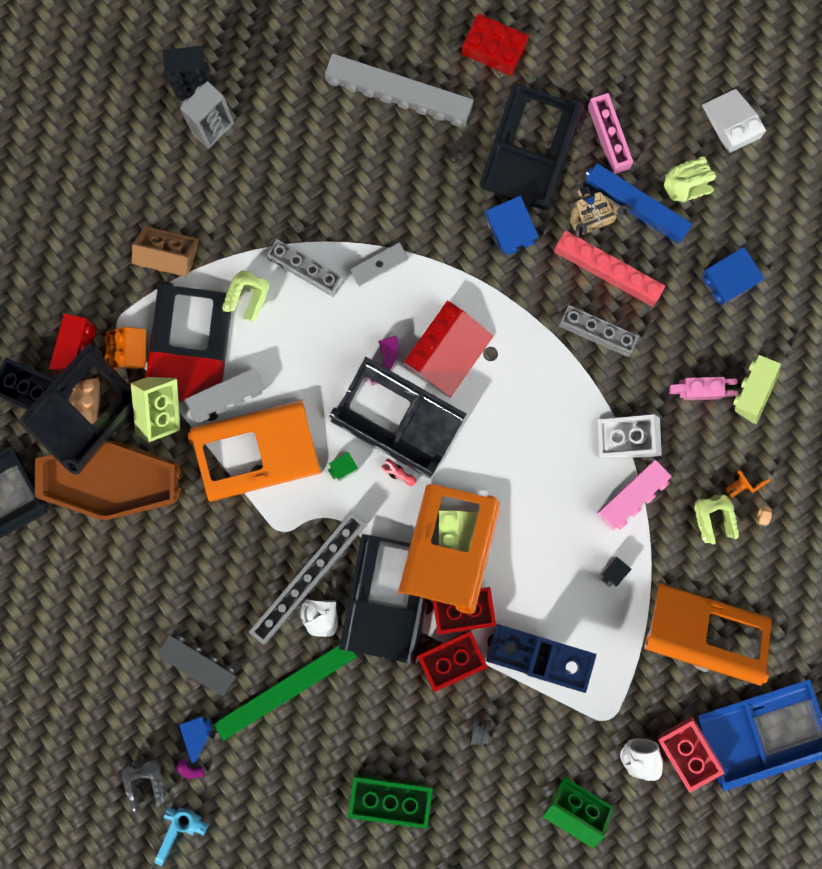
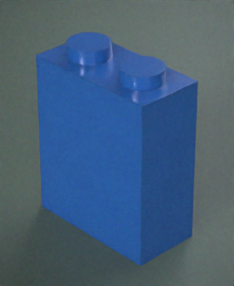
(511, 226)
(732, 276)

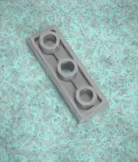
(389, 258)

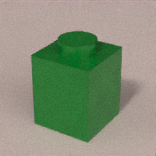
(342, 467)

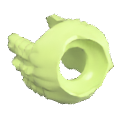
(689, 180)
(257, 285)
(704, 507)

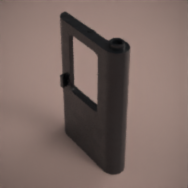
(423, 431)

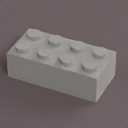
(207, 114)

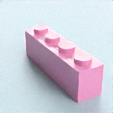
(610, 133)
(637, 492)

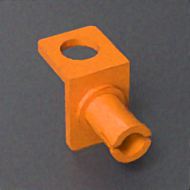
(742, 484)

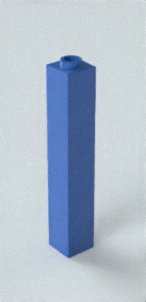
(639, 203)

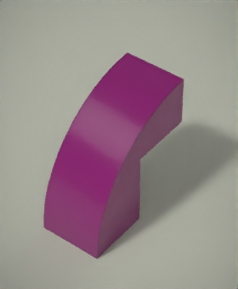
(389, 350)

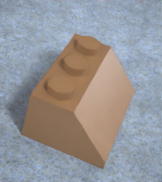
(164, 251)

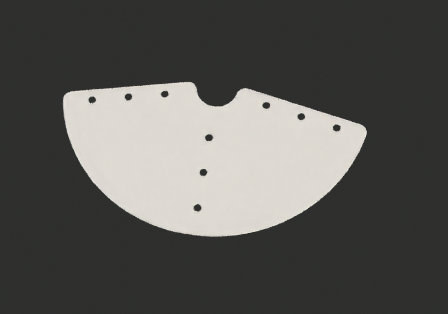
(522, 441)

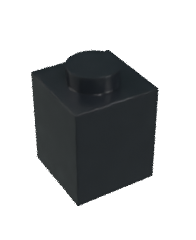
(614, 572)

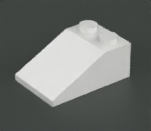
(734, 120)
(629, 437)

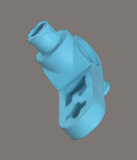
(173, 815)

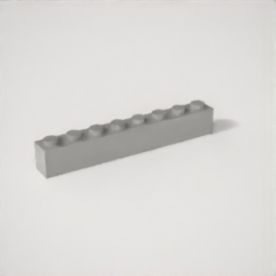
(398, 90)
(307, 578)

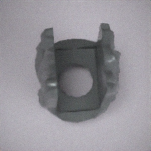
(143, 769)

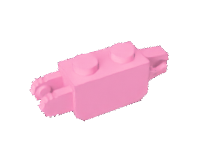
(703, 388)

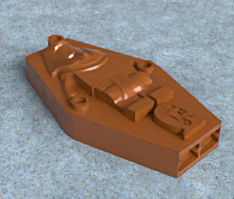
(112, 484)

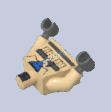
(594, 212)

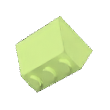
(757, 388)
(155, 407)
(456, 529)

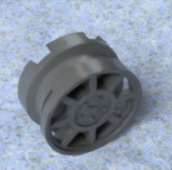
(480, 732)

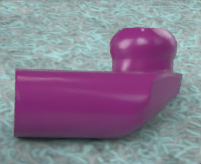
(187, 772)

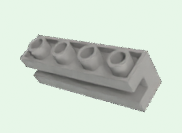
(305, 268)
(598, 331)
(224, 394)

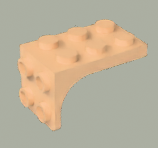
(87, 398)

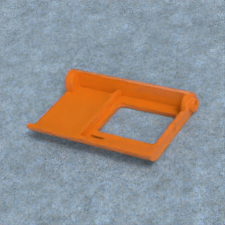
(282, 443)
(443, 572)
(681, 633)

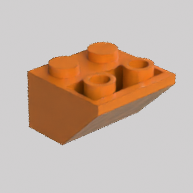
(126, 348)

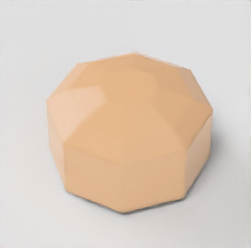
(764, 515)

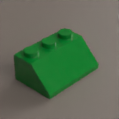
(579, 812)

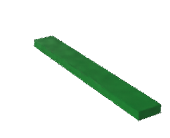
(283, 692)

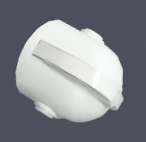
(319, 617)
(642, 759)

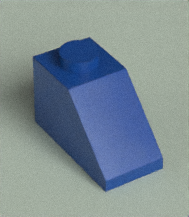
(195, 735)

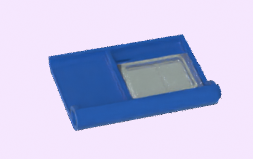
(766, 739)

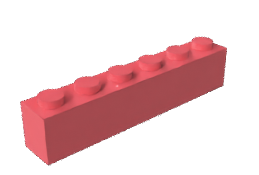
(609, 268)

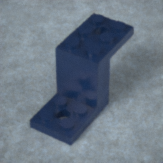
(541, 658)

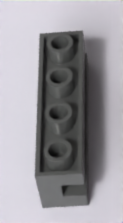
(197, 664)

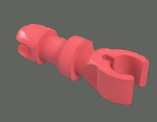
(399, 473)

